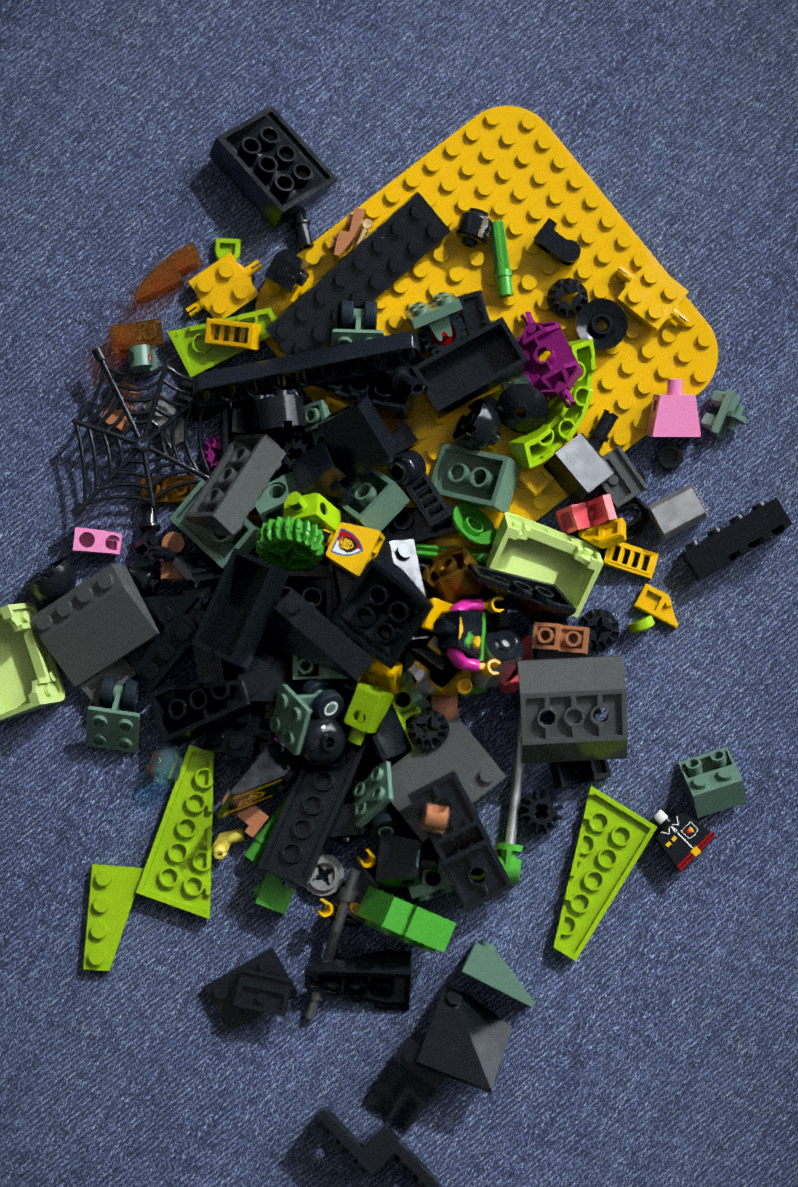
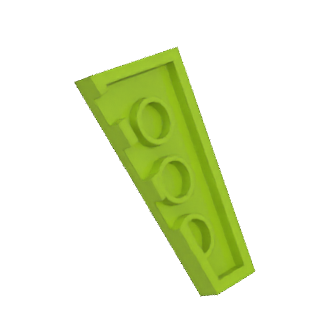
(108, 911)

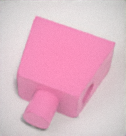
(673, 413)

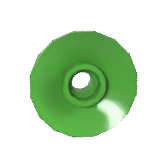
(473, 525)

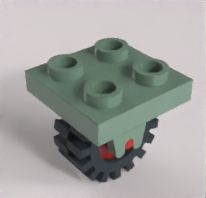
(437, 321)

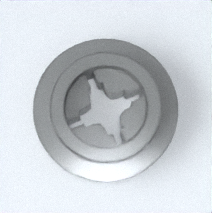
(335, 878)

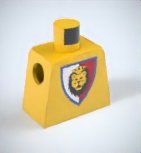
(352, 547)

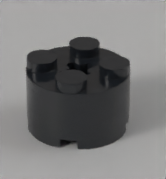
(279, 413)

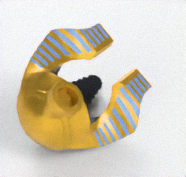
(438, 674)

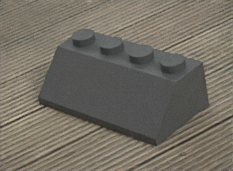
(236, 484)

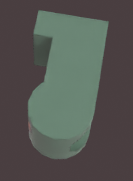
(142, 359)

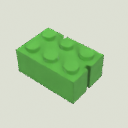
(405, 921)

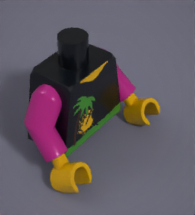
(463, 634)

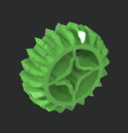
(290, 543)

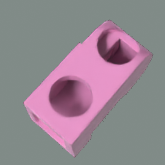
(96, 542)

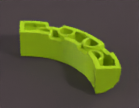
(561, 422)

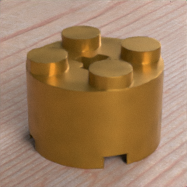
(450, 576)

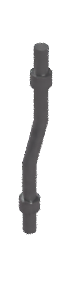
(347, 896)

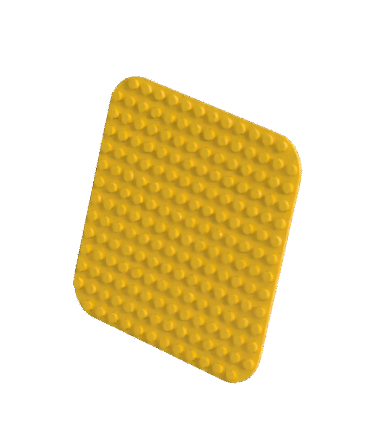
(521, 176)

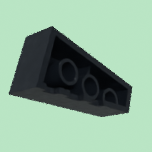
(736, 539)

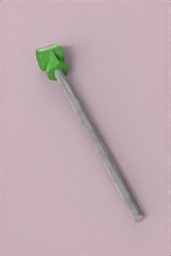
(509, 849)

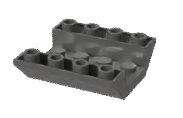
(573, 692)

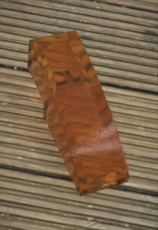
(168, 274)

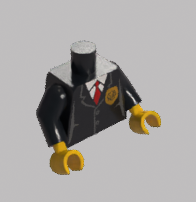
(366, 878)

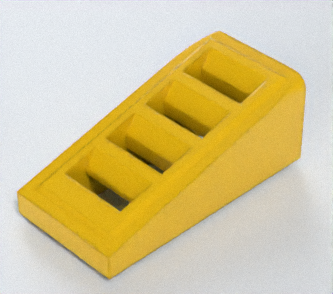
(253, 334)
(627, 568)

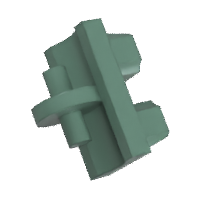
(728, 415)

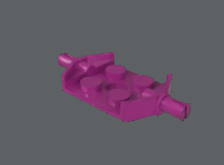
(557, 373)

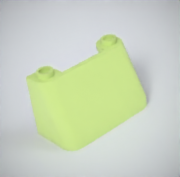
(546, 556)
(26, 667)

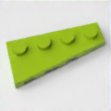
(201, 357)

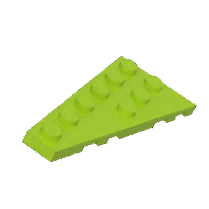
(182, 851)
(604, 855)

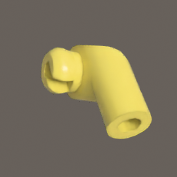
(223, 842)

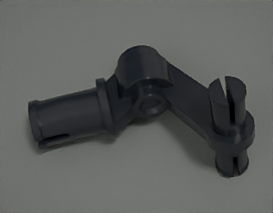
(148, 541)

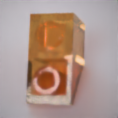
(136, 333)

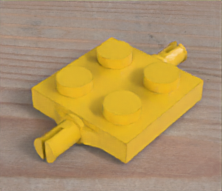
(224, 287)
(652, 296)

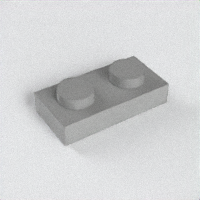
(160, 419)

